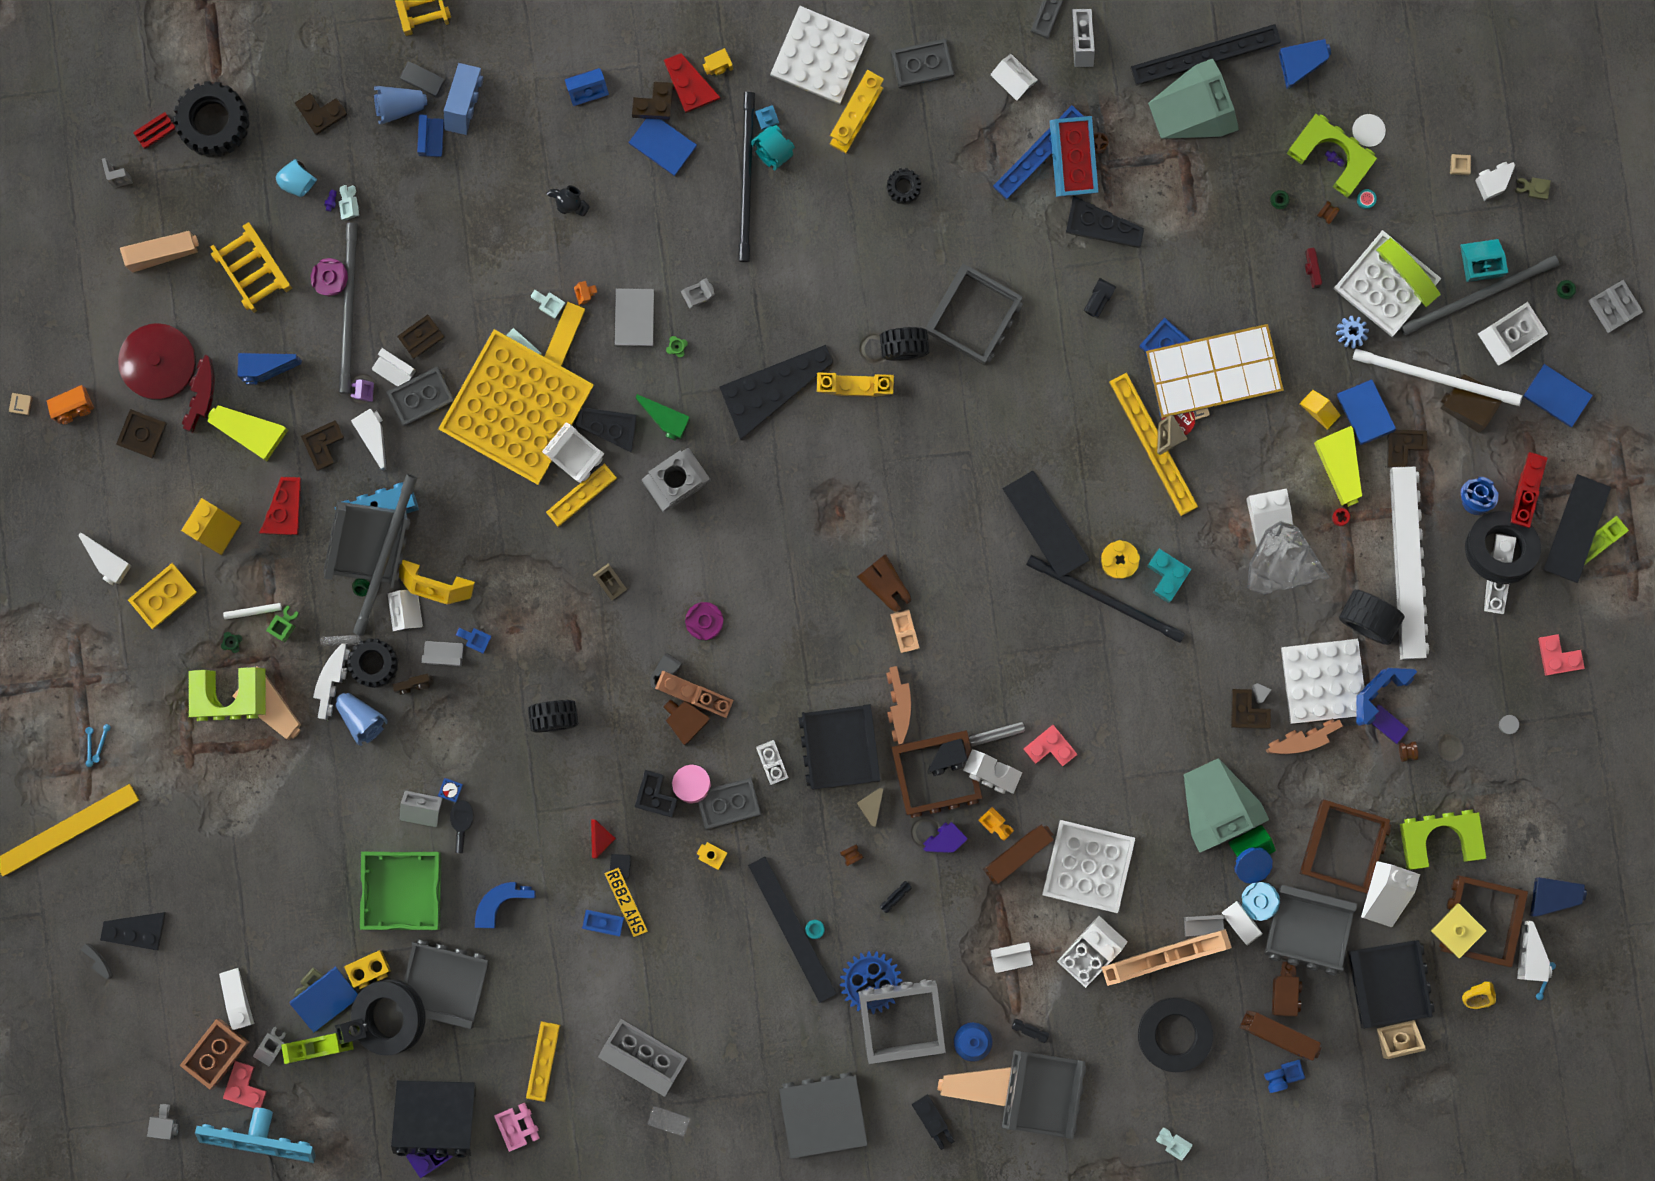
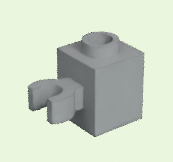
(269, 1047)
(162, 1126)

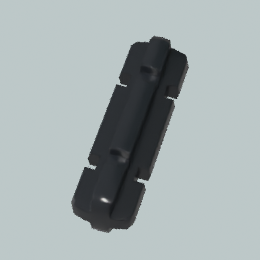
(896, 896)
(1030, 1030)

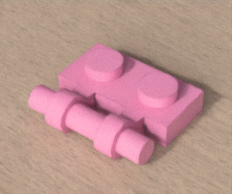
(511, 1129)

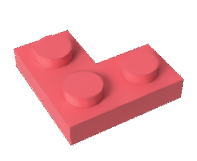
(1556, 661)
(1051, 742)
(239, 1089)

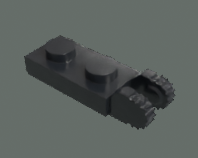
(932, 1119)

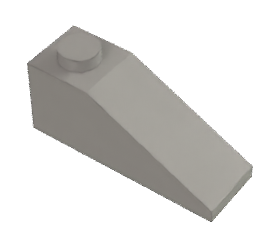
(1083, 38)

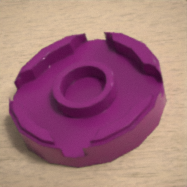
(329, 277)
(704, 621)

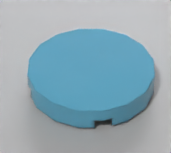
(1260, 901)

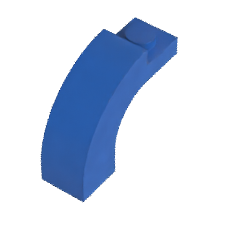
(489, 905)

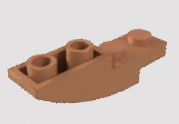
(694, 694)
(899, 714)
(1299, 743)

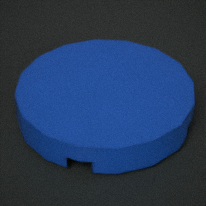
(1253, 865)

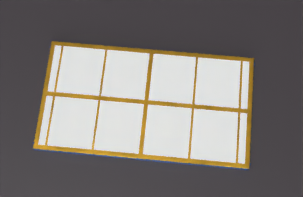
(1214, 371)

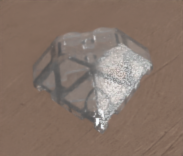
(1283, 561)

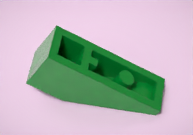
(668, 420)

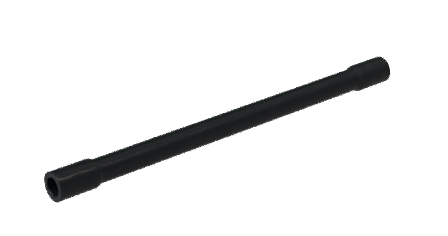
(744, 246)
(1167, 630)

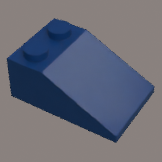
(261, 367)

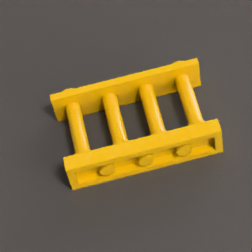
(409, 22)
(856, 111)
(259, 251)

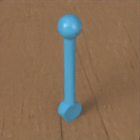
(96, 758)
(89, 763)
(1539, 996)

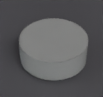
(1509, 724)

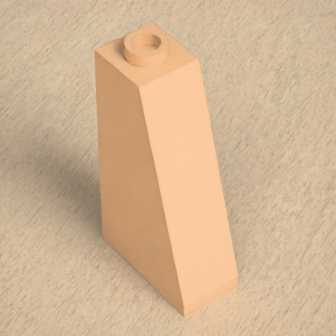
(158, 251)
(278, 713)
(979, 1086)

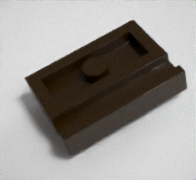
(420, 336)

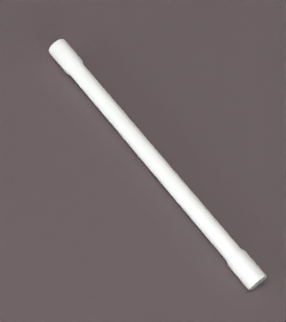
(1370, 358)

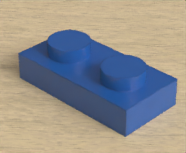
(603, 923)

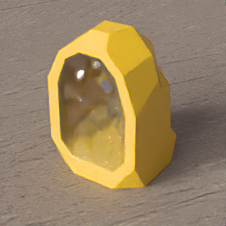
(1480, 996)

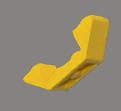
(855, 385)
(434, 590)

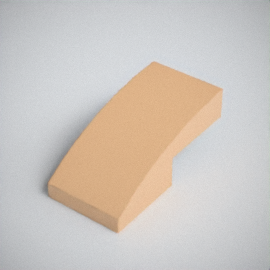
(904, 631)

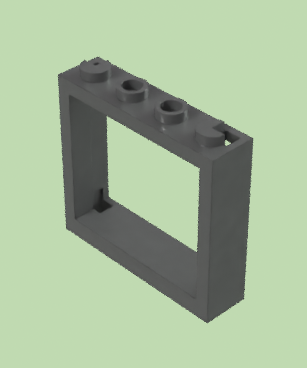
(1006, 323)

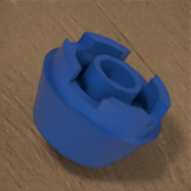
(1479, 495)
(973, 1041)

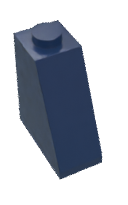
(1555, 895)

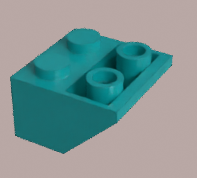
(1483, 260)

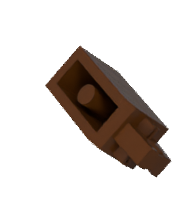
(1286, 991)

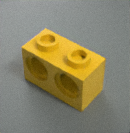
(366, 965)

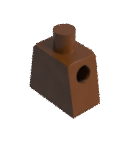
(685, 720)

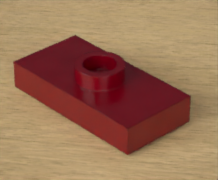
(1312, 268)

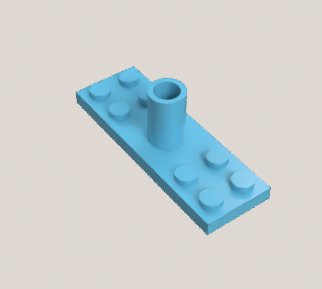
(257, 1139)

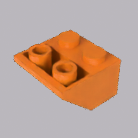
(69, 405)

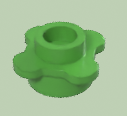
(676, 341)

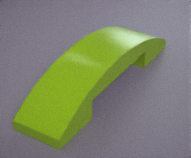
(1409, 271)
(1606, 536)

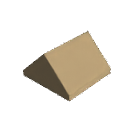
(1400, 1039)

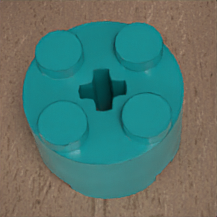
(773, 147)

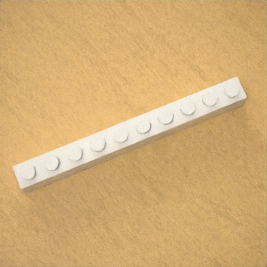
(1408, 562)

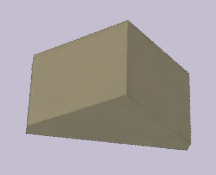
(1169, 435)
(609, 582)
(870, 806)

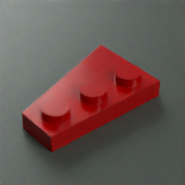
(689, 84)
(284, 510)

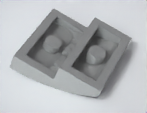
(1615, 306)

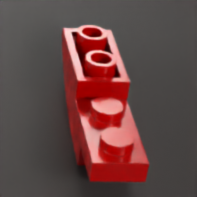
(1528, 490)

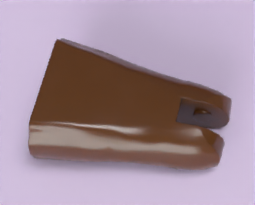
(885, 583)

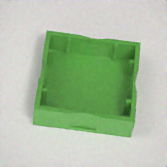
(400, 891)

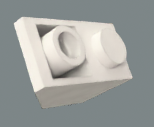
(1496, 181)

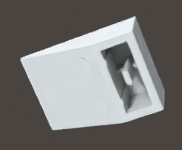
(1092, 951)

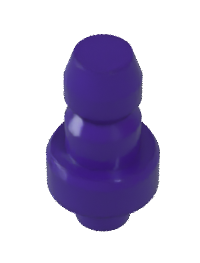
(1332, 156)
(330, 202)

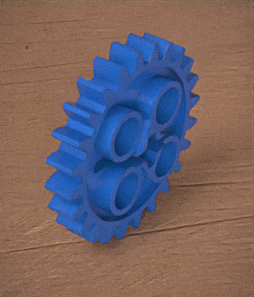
(860, 967)

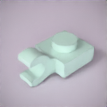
(348, 204)
(550, 304)
(1175, 1145)

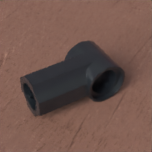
(1101, 294)

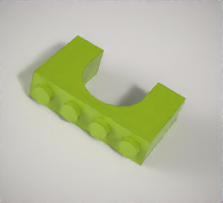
(1320, 131)
(248, 703)
(1466, 826)

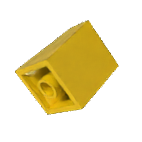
(211, 526)

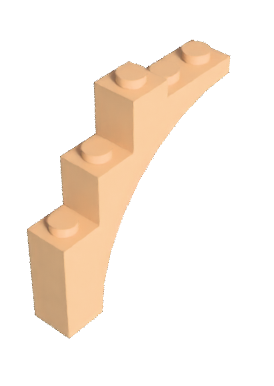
(1166, 957)

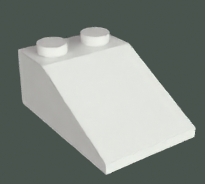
(1512, 333)
(1267, 510)
(1389, 893)
(1532, 956)

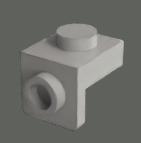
(698, 293)

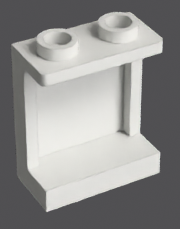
(573, 453)

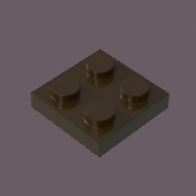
(141, 433)

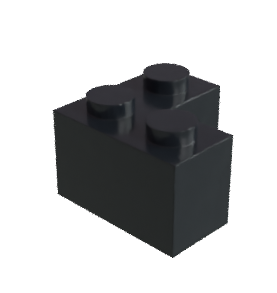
(650, 797)

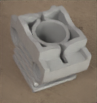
(670, 497)

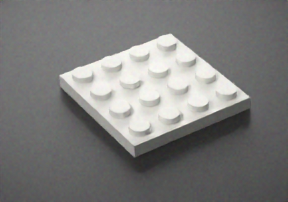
(819, 55)
(1379, 288)
(1322, 680)
(1088, 866)

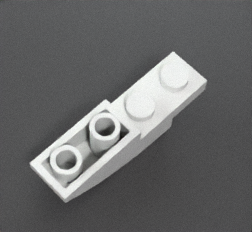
(1497, 593)
(332, 672)

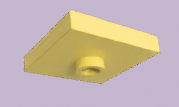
(1458, 930)

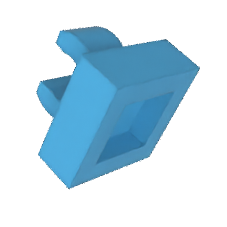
(766, 117)

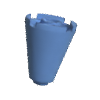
(397, 102)
(360, 718)

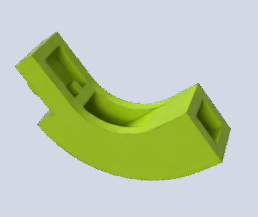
(314, 1048)

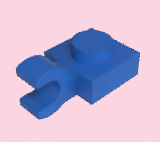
(476, 640)

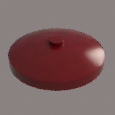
(157, 361)

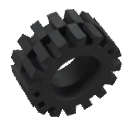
(903, 197)

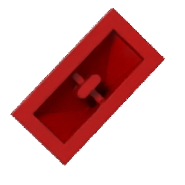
(600, 838)

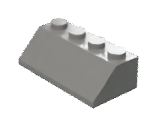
(642, 1057)

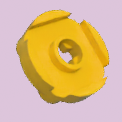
(1122, 570)

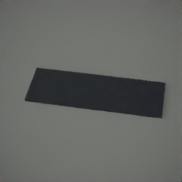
(1046, 524)
(1577, 528)

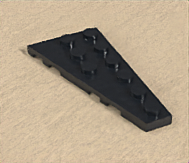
(765, 391)

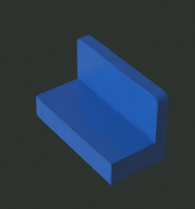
(586, 87)
(430, 136)

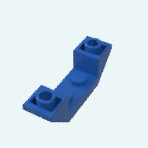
(1364, 708)

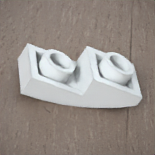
(772, 762)
(1242, 923)

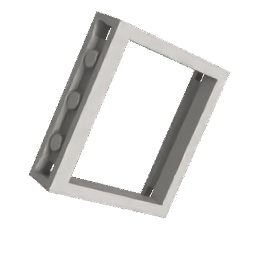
(906, 1051)

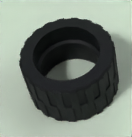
(1371, 617)

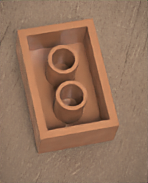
(214, 1054)

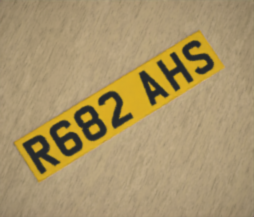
(626, 902)

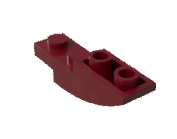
(203, 386)

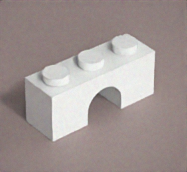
(982, 767)

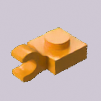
(994, 822)

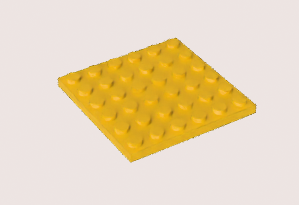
(515, 406)

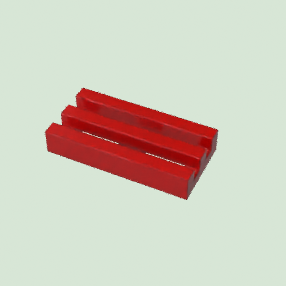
(138, 132)

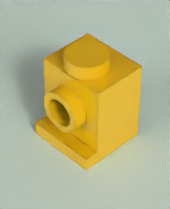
(717, 63)
(718, 859)

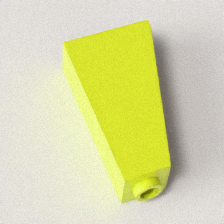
(251, 432)
(1341, 464)

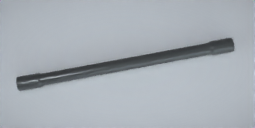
(351, 239)
(1542, 266)
(406, 491)

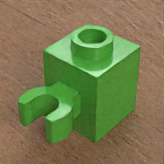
(281, 627)

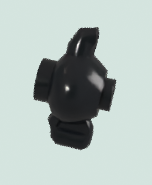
(569, 200)

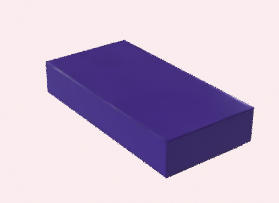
(1389, 725)

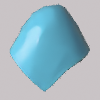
(295, 178)

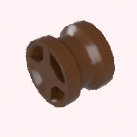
(1099, 139)
(1328, 212)
(1408, 751)
(851, 855)

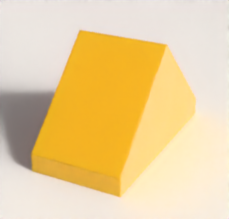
(1320, 408)

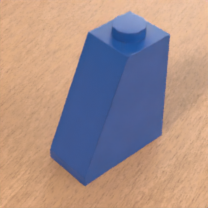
(1302, 60)

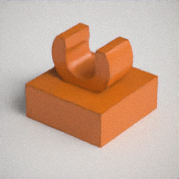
(584, 292)

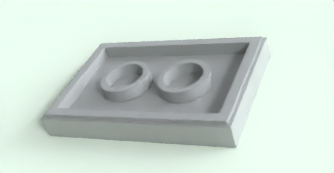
(634, 317)

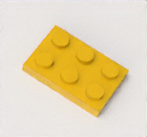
(162, 596)

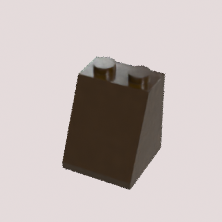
(1470, 407)

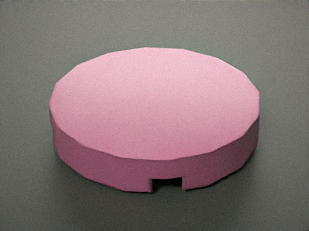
(691, 784)

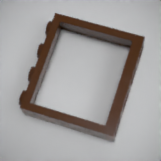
(933, 807)
(1379, 846)
(1018, 853)
(1515, 921)
(1280, 1035)

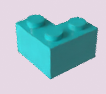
(1172, 573)

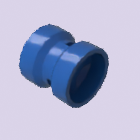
(1276, 1080)

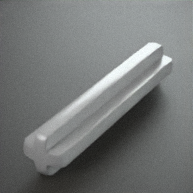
(997, 734)

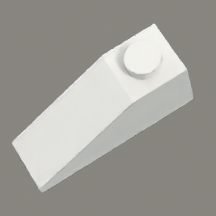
(371, 432)
(107, 563)
(236, 999)

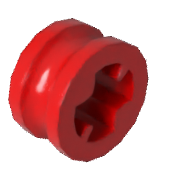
(1346, 515)

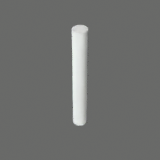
(252, 611)

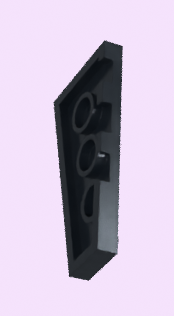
(1094, 223)

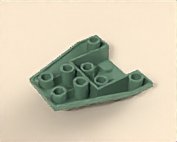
(1195, 105)
(1219, 805)

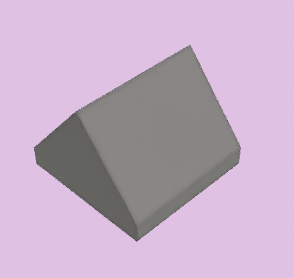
(1260, 692)

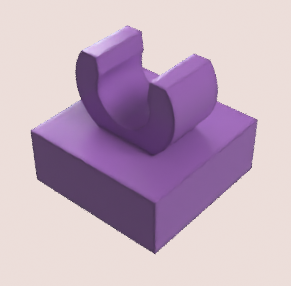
(363, 390)

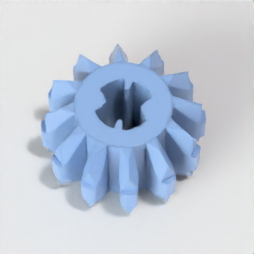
(1344, 332)

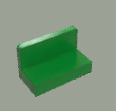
(1254, 838)

